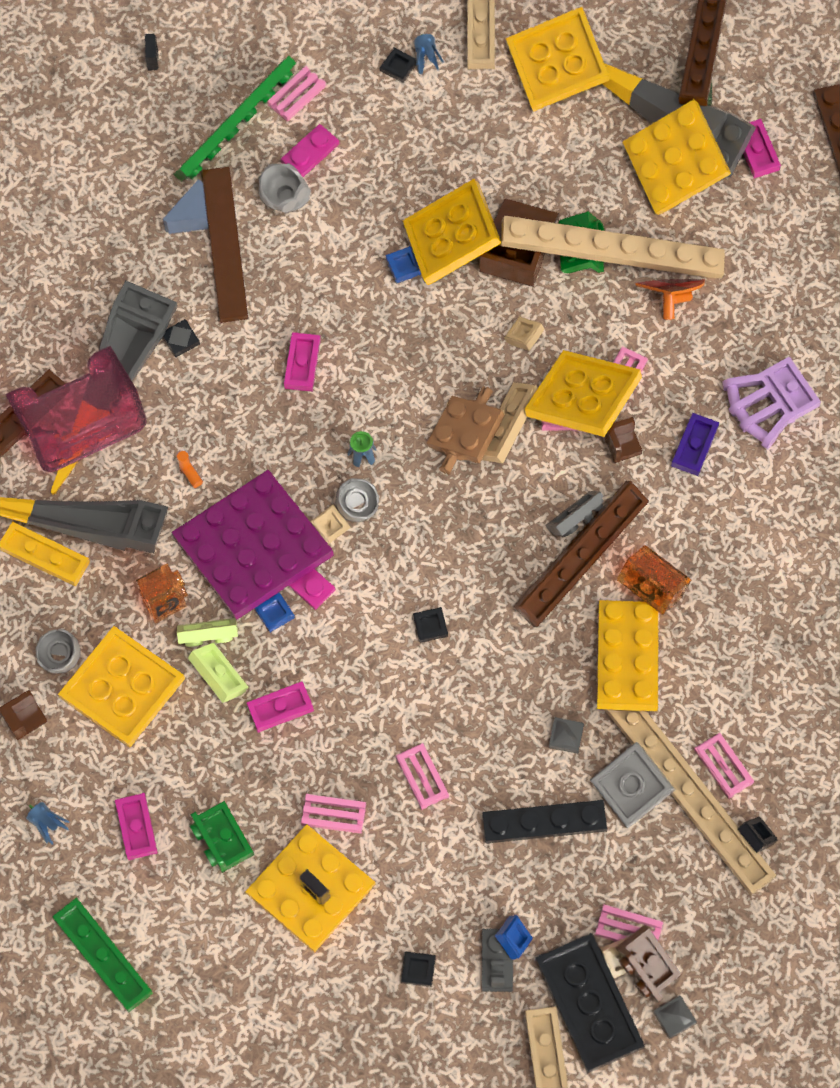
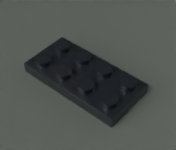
(590, 1003)

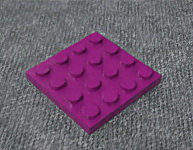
(252, 544)

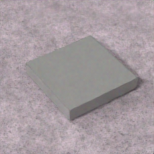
(632, 784)

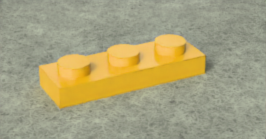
(44, 554)

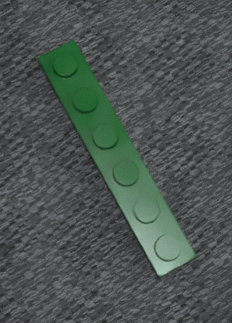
(228, 128)

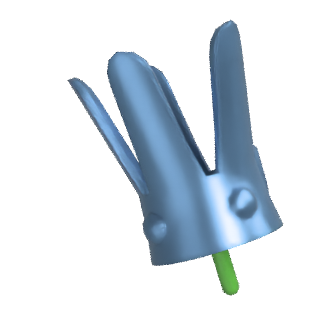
(426, 45)
(361, 444)
(42, 818)

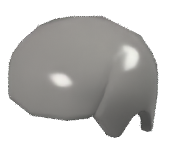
(353, 493)
(58, 643)

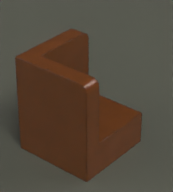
(623, 440)
(22, 715)

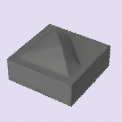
(566, 735)
(675, 1017)

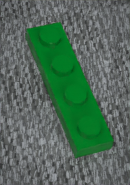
(102, 955)

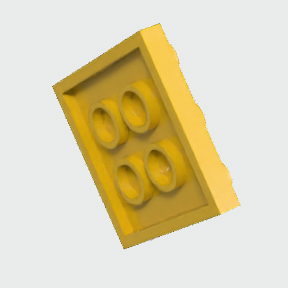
(557, 59)
(676, 157)
(451, 231)
(583, 393)
(121, 686)
(284, 898)

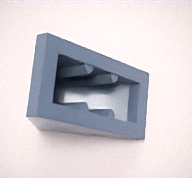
(189, 212)

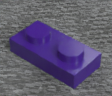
(695, 444)

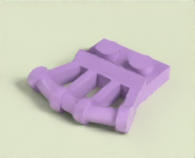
(786, 389)

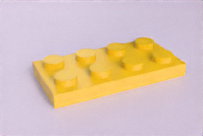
(627, 656)

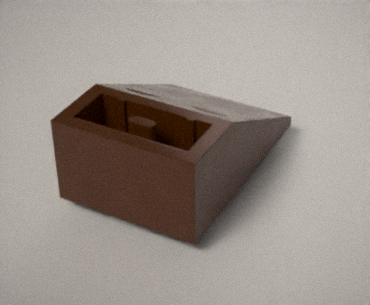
(514, 263)

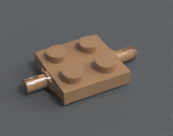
(465, 429)

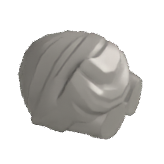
(283, 188)

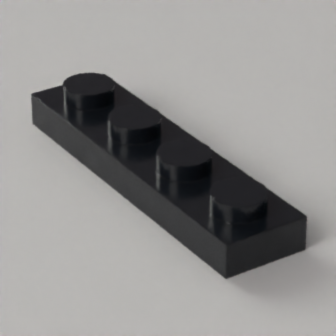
(544, 821)

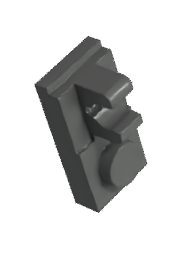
(581, 510)
(496, 964)

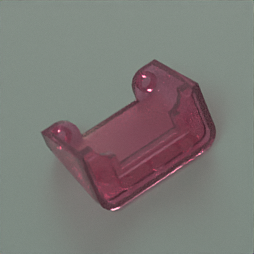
(80, 414)

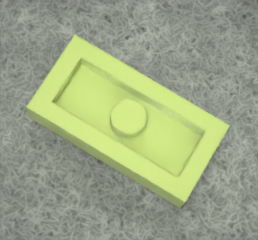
(196, 633)
(218, 672)

